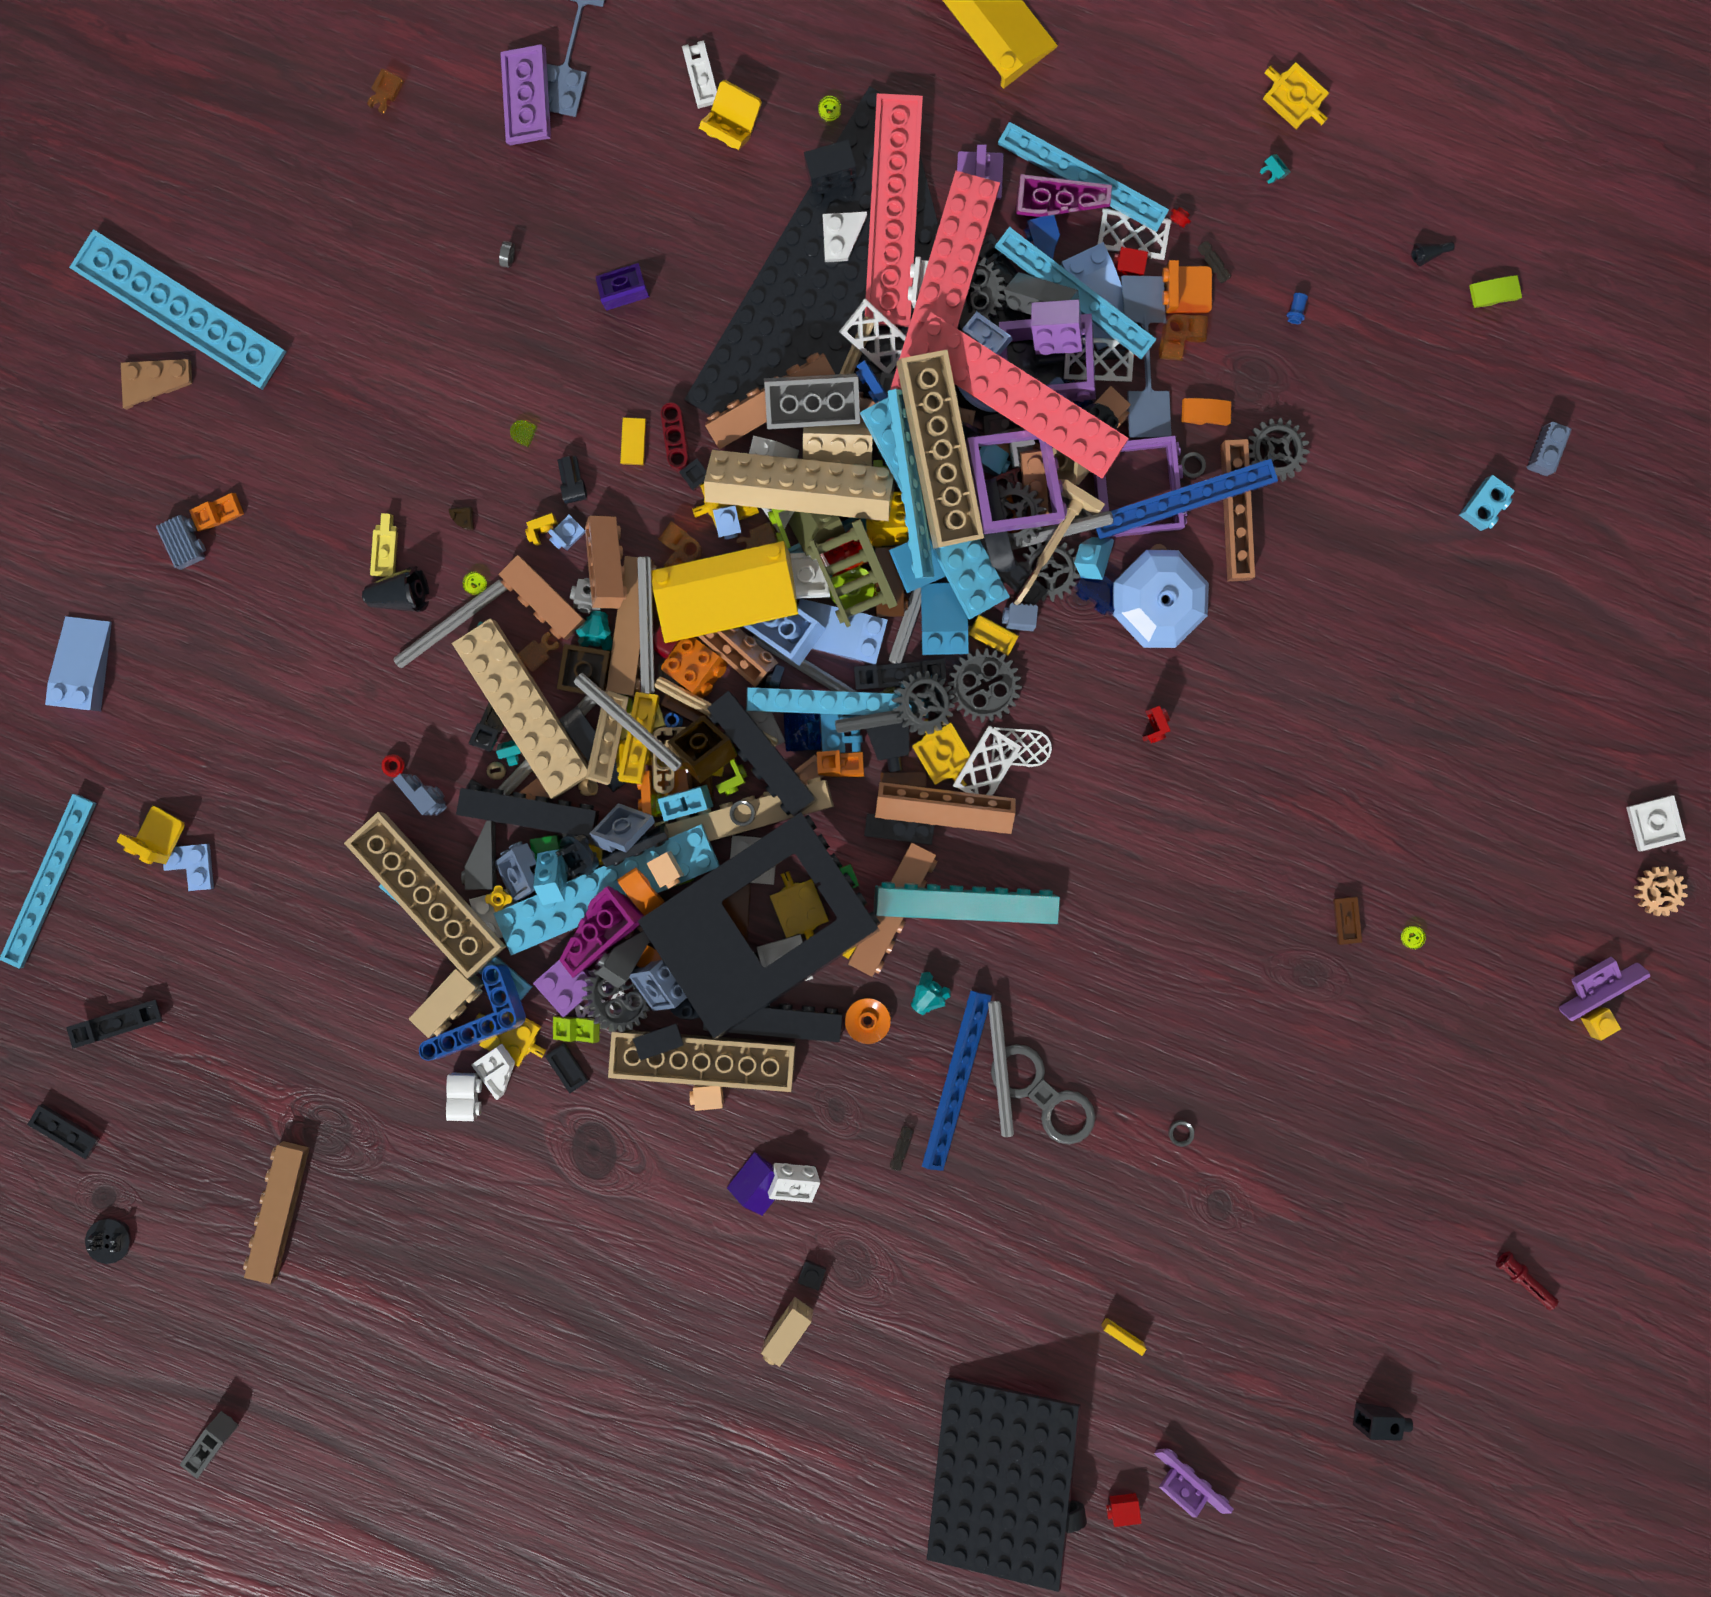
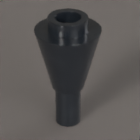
(1426, 252)

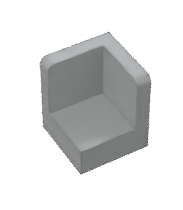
(1017, 447)

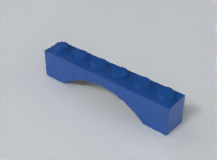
(1044, 235)

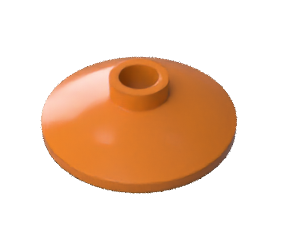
(870, 1032)

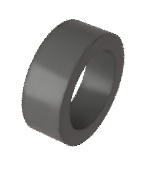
(507, 254)
(1200, 458)
(732, 815)
(1181, 1143)

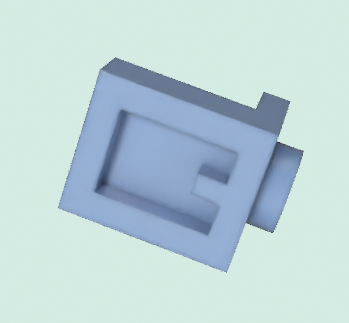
(566, 533)

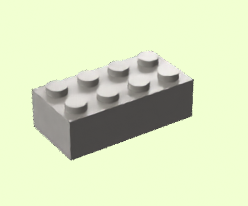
(812, 401)

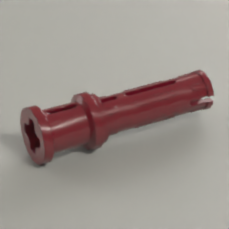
(1519, 1274)

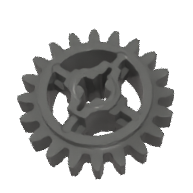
(1270, 444)
(1021, 507)
(1064, 568)
(939, 707)

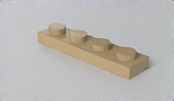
(605, 743)

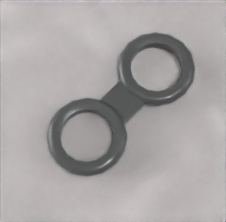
(1047, 1097)

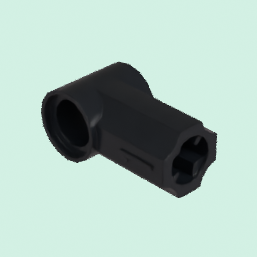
(572, 486)

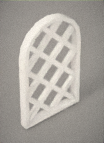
(1025, 747)

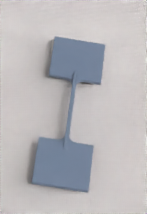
(564, 83)
(1148, 408)

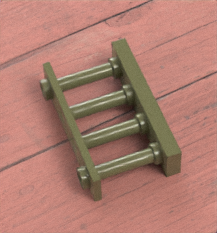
(865, 554)

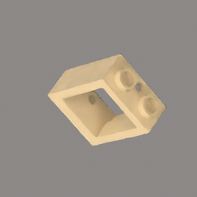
(786, 1332)

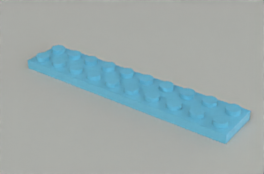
(177, 309)
(964, 563)
(533, 923)

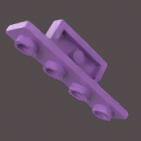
(1600, 985)
(1187, 1488)

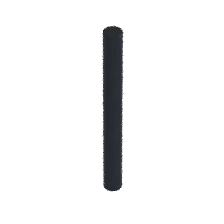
(1060, 358)

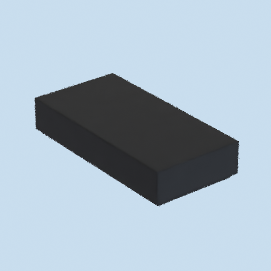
(658, 1041)
(567, 1068)

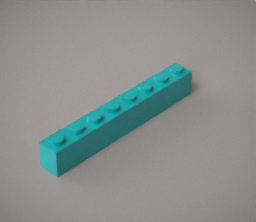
(966, 904)

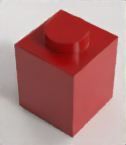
(1130, 262)
(1124, 1510)

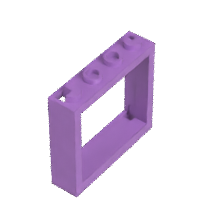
(1078, 391)
(1175, 473)
(1054, 485)

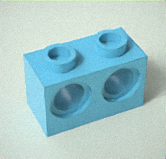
(1483, 499)
(685, 802)
(550, 877)

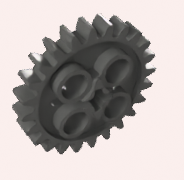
(989, 290)
(974, 667)
(624, 1015)

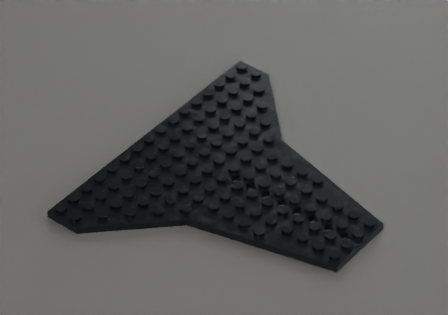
(805, 302)

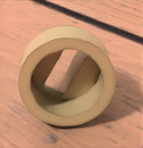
(497, 775)
(588, 787)

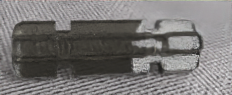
(1214, 261)
(901, 1148)

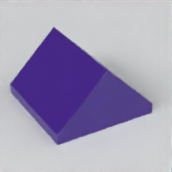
(621, 287)
(752, 1184)

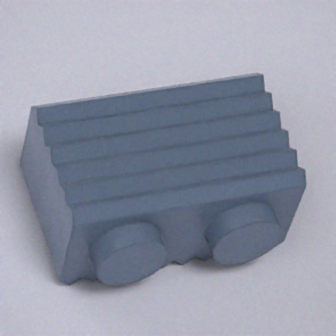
(1549, 448)
(181, 541)
(1020, 617)

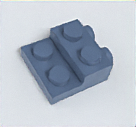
(424, 798)
(621, 828)
(515, 870)
(658, 986)

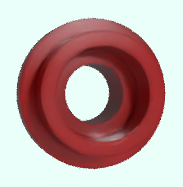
(1180, 217)
(386, 765)

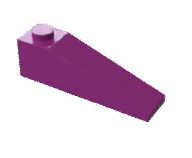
(1054, 196)
(606, 923)

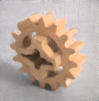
(1669, 886)

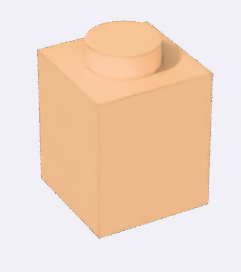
(666, 870)
(707, 1097)

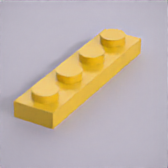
(636, 753)

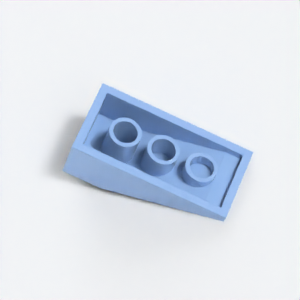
(1098, 273)
(790, 635)
(857, 642)
(79, 665)

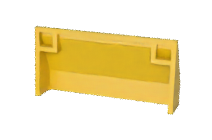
(1004, 33)
(725, 592)

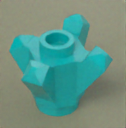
(595, 631)
(929, 995)

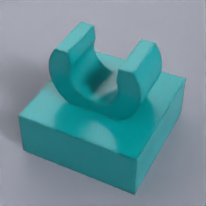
(1277, 167)
(509, 751)

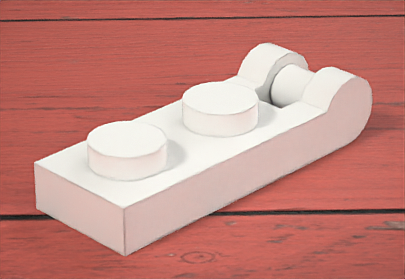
(700, 74)

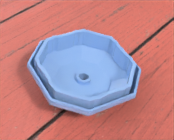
(1140, 594)

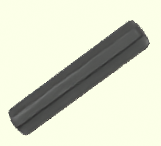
(867, 721)

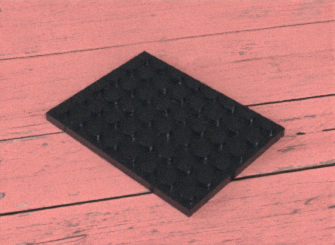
(1003, 1483)

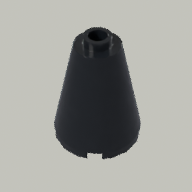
(398, 591)

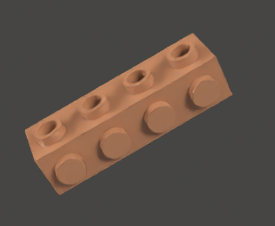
(604, 562)
(541, 597)
(741, 653)

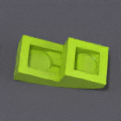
(1495, 291)
(575, 1029)

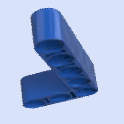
(481, 1026)

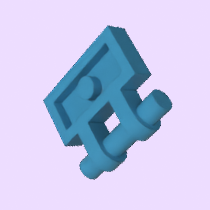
(836, 741)

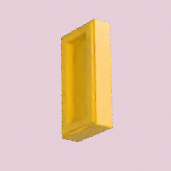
(633, 441)
(993, 635)
(1124, 1336)

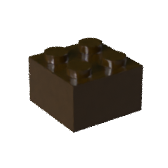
(585, 660)
(702, 748)

